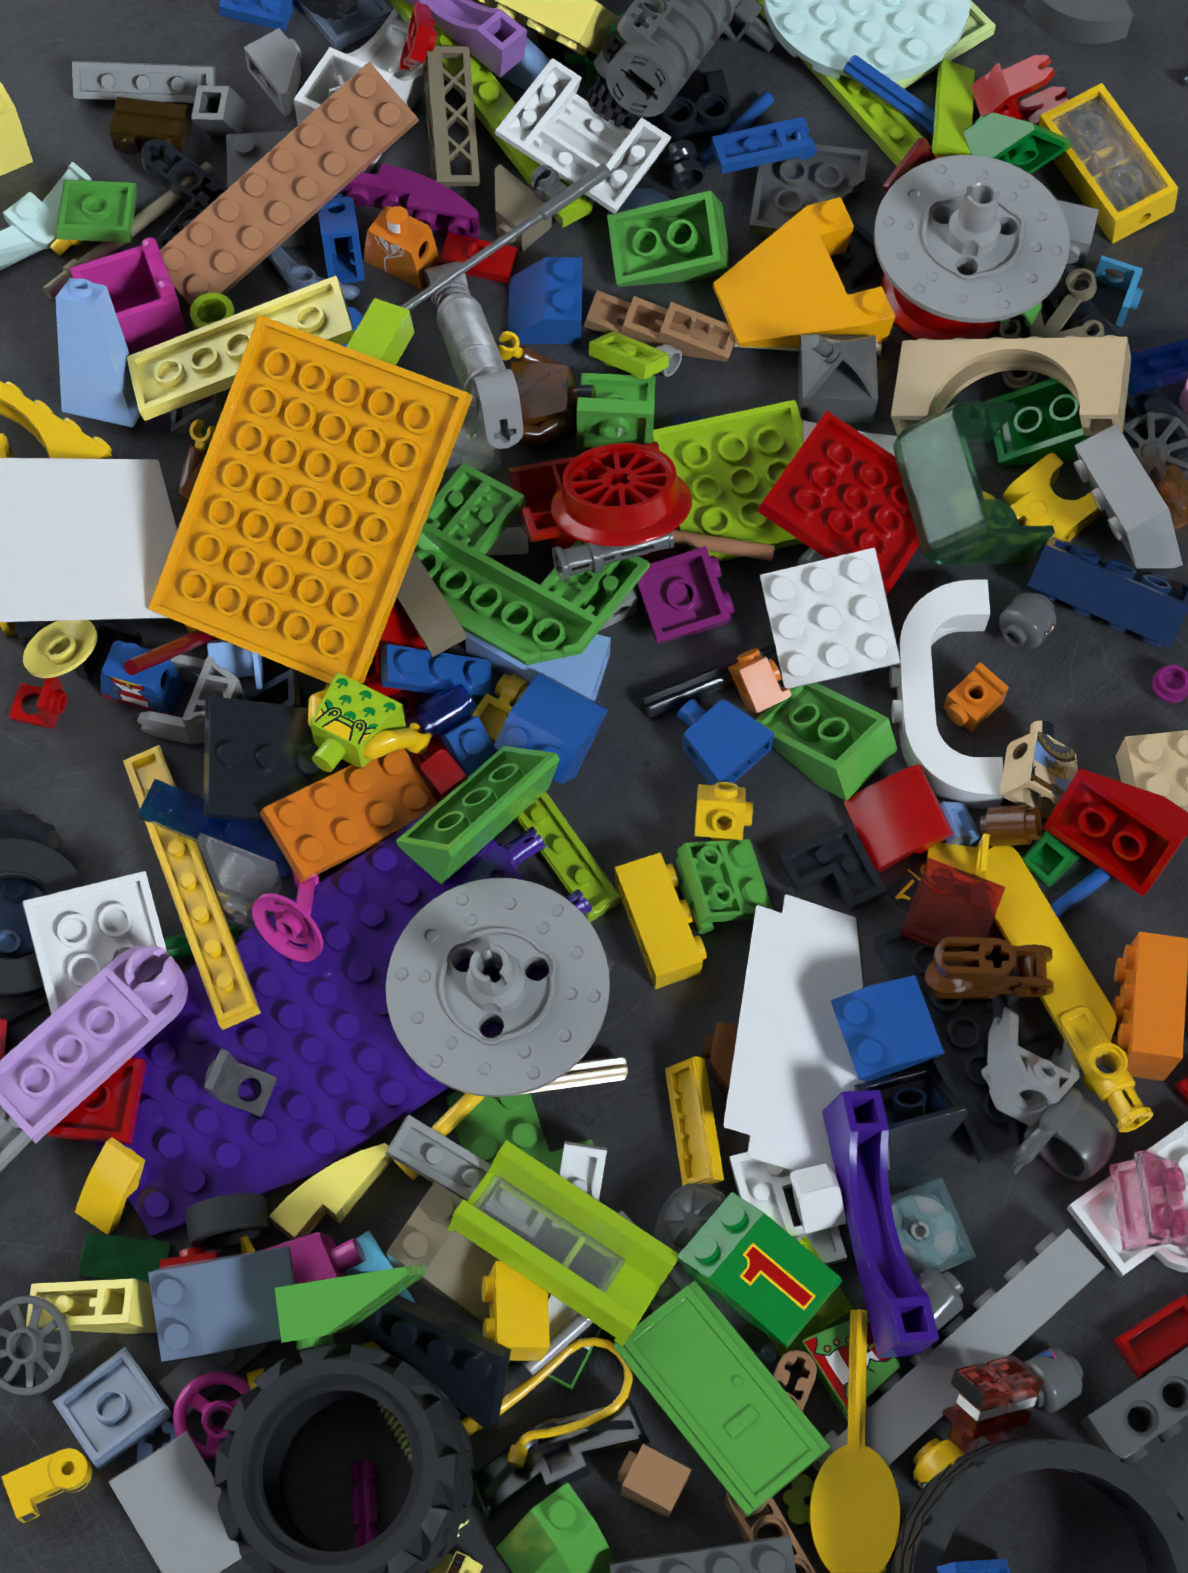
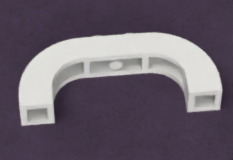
(953, 776)

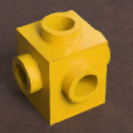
(722, 811)

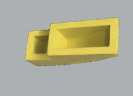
(330, 1192)

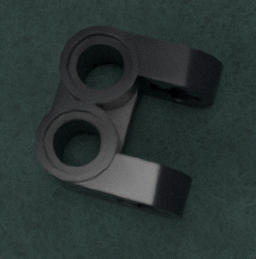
(703, 118)

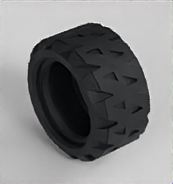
(272, 1414)

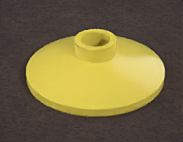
(59, 648)

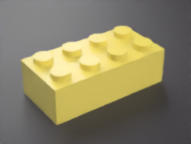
(574, 23)

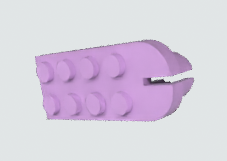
(90, 1038)

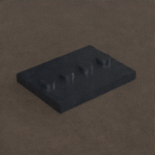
(255, 757)

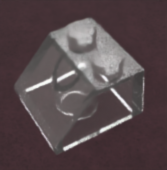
(239, 878)

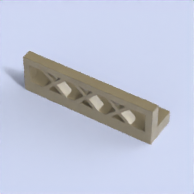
(437, 123)

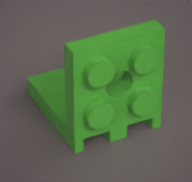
(618, 413)

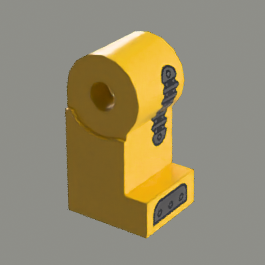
(40, 1480)

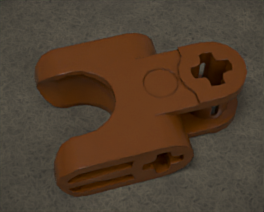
(988, 967)

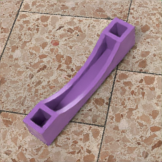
(487, 31)

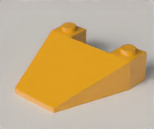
(793, 286)

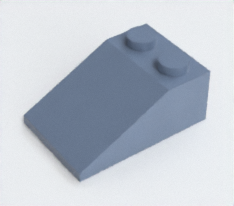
(219, 1302)

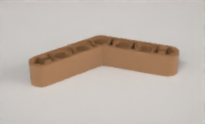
(769, 1512)

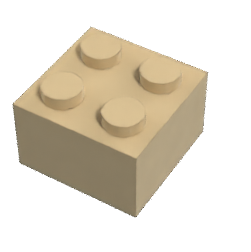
(1157, 764)

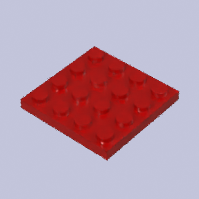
(845, 499)

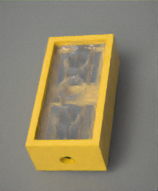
(1110, 164)

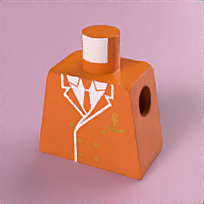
(401, 246)

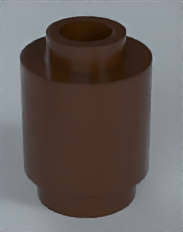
(1011, 825)

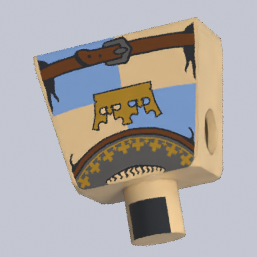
(1038, 769)

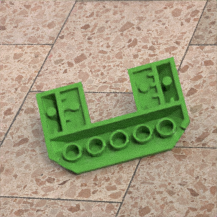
(499, 604)

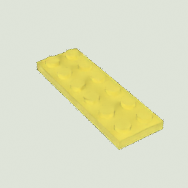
(209, 357)

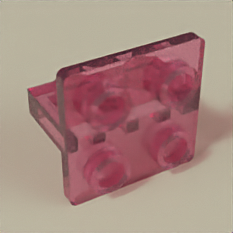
(1150, 1202)

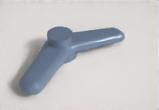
(302, 276)

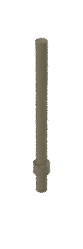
(141, 220)

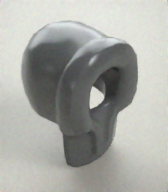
(1070, 1137)

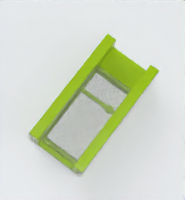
(565, 1241)

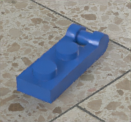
(763, 145)

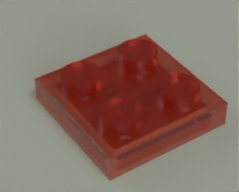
(951, 905)

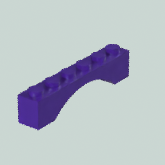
(894, 1299)

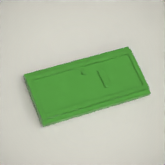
(722, 1398)

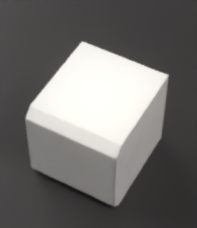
(817, 1198)

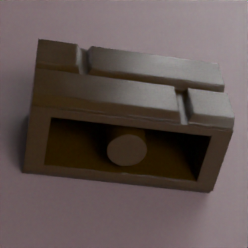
(144, 120)

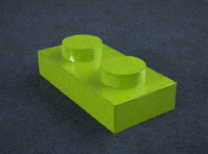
(629, 355)

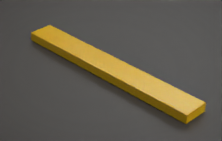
(196, 903)

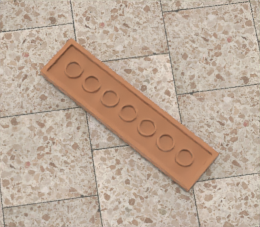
(287, 186)

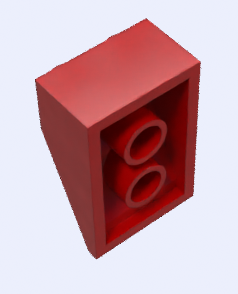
(1119, 827)

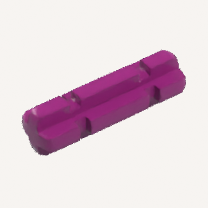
(365, 1502)

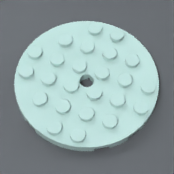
(890, 35)

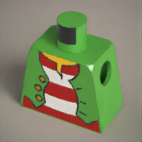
(831, 1357)

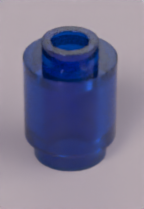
(445, 710)

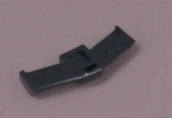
(558, 1457)

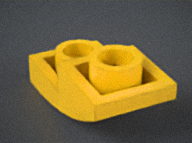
(109, 1184)

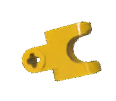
(1039, 506)

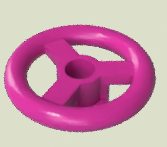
(191, 1397)

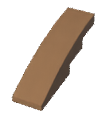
(654, 325)

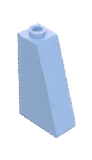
(93, 355)
(578, 672)

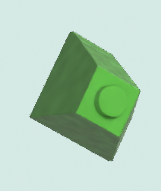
(557, 1539)

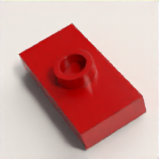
(495, 267)

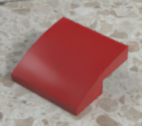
(898, 817)

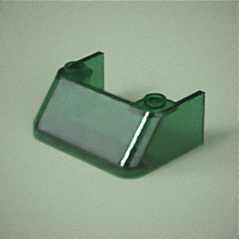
(946, 496)

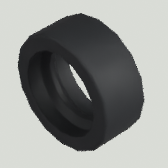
(227, 1218)

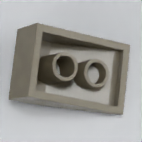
(451, 1260)

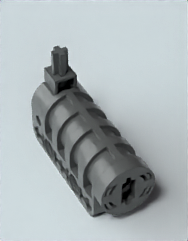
(670, 47)

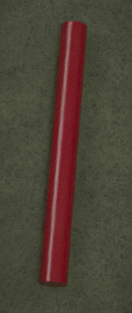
(167, 651)

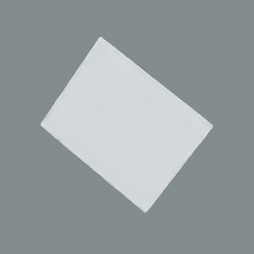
(82, 538)

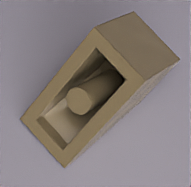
(515, 204)

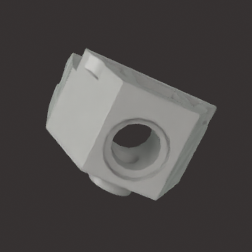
(210, 681)
(1019, 1073)

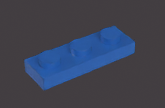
(420, 672)

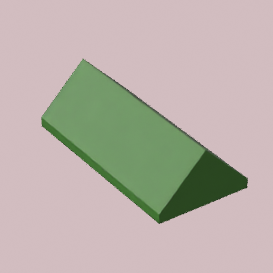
(478, 810)

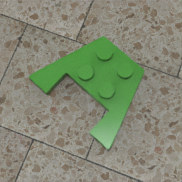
(501, 1120)

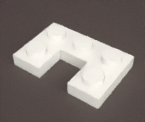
(763, 1188)

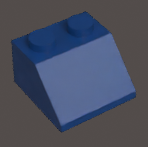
(547, 302)
(555, 721)
(887, 1027)

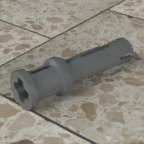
(594, 557)

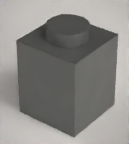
(219, 110)

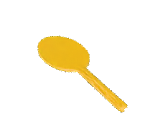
(854, 1491)

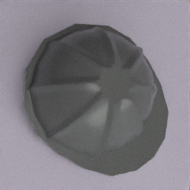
(686, 1213)

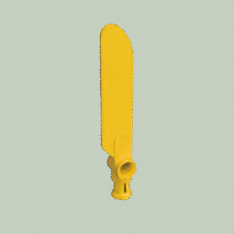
(1077, 1000)

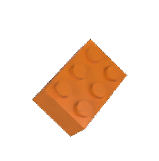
(1151, 1004)

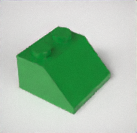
(1015, 141)

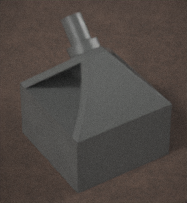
(837, 377)

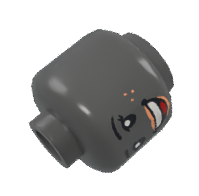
(1028, 620)

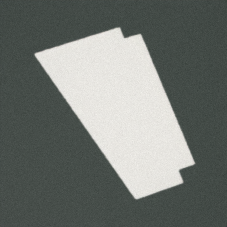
(788, 1039)

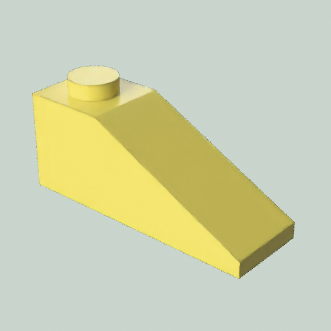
(99, 1305)

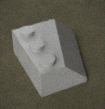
(1129, 498)

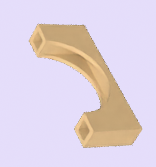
(1090, 368)

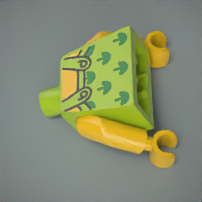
(358, 725)

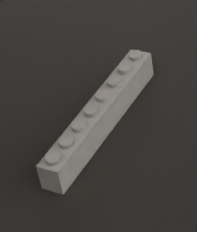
(993, 1332)

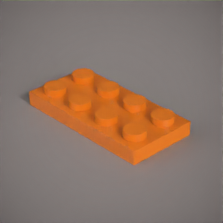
(347, 812)

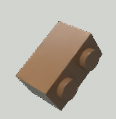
(652, 1480)

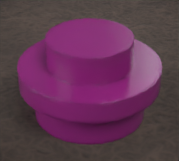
(1171, 684)

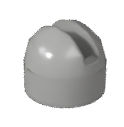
(675, 358)

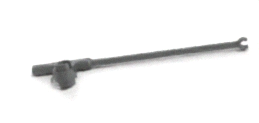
(547, 188)

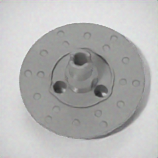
(973, 221)
(545, 1021)

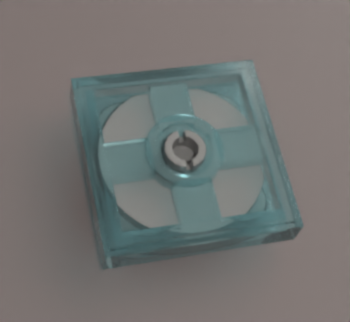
(930, 1228)

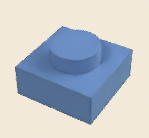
(961, 823)

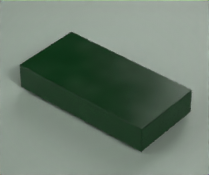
(120, 1257)

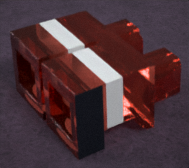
(991, 1401)

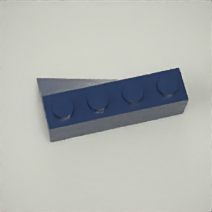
(1111, 592)

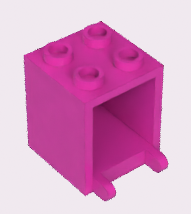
(139, 293)

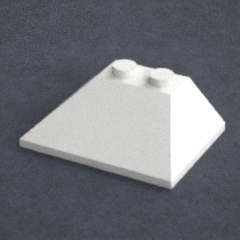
(568, 135)

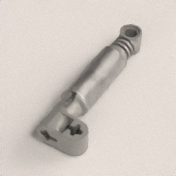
(477, 358)

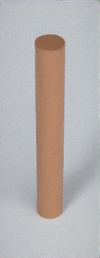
(723, 545)

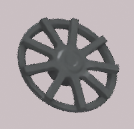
(1154, 451)
(28, 1344)

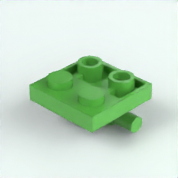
(721, 881)

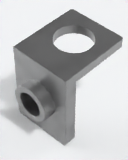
(225, 1078)

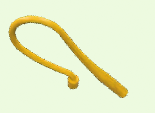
(518, 1452)

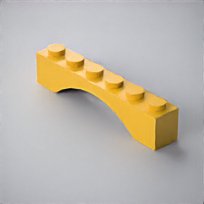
(58, 436)

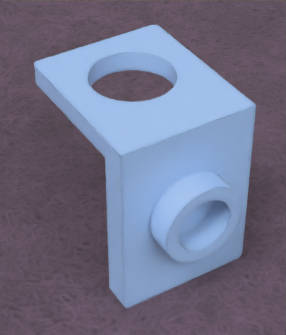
(237, 660)

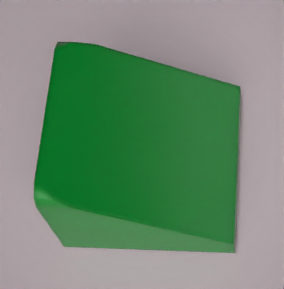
(1049, 858)

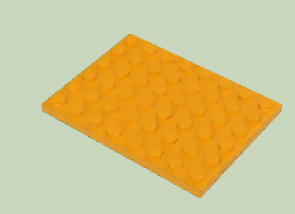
(310, 502)

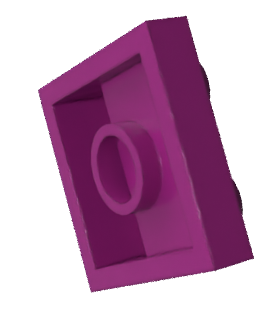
(684, 595)

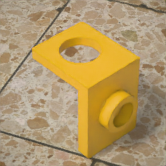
(963, 857)

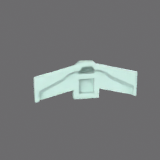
(33, 222)

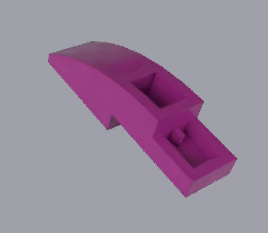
(419, 195)

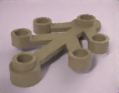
(1053, 327)

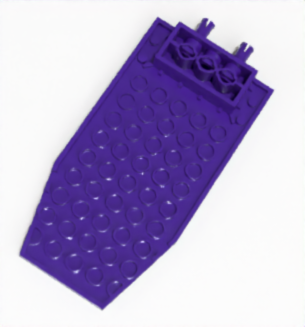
(317, 1031)

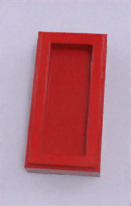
(1155, 1337)

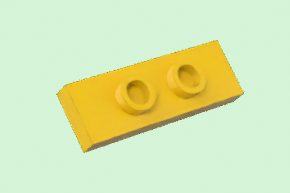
(694, 1122)

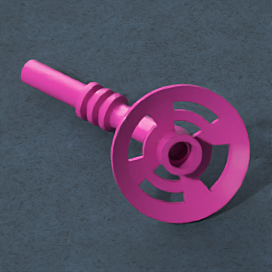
(290, 922)

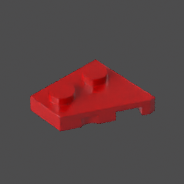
(419, 38)

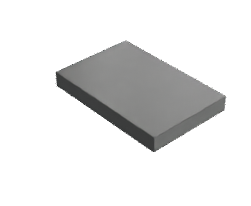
(176, 1509)

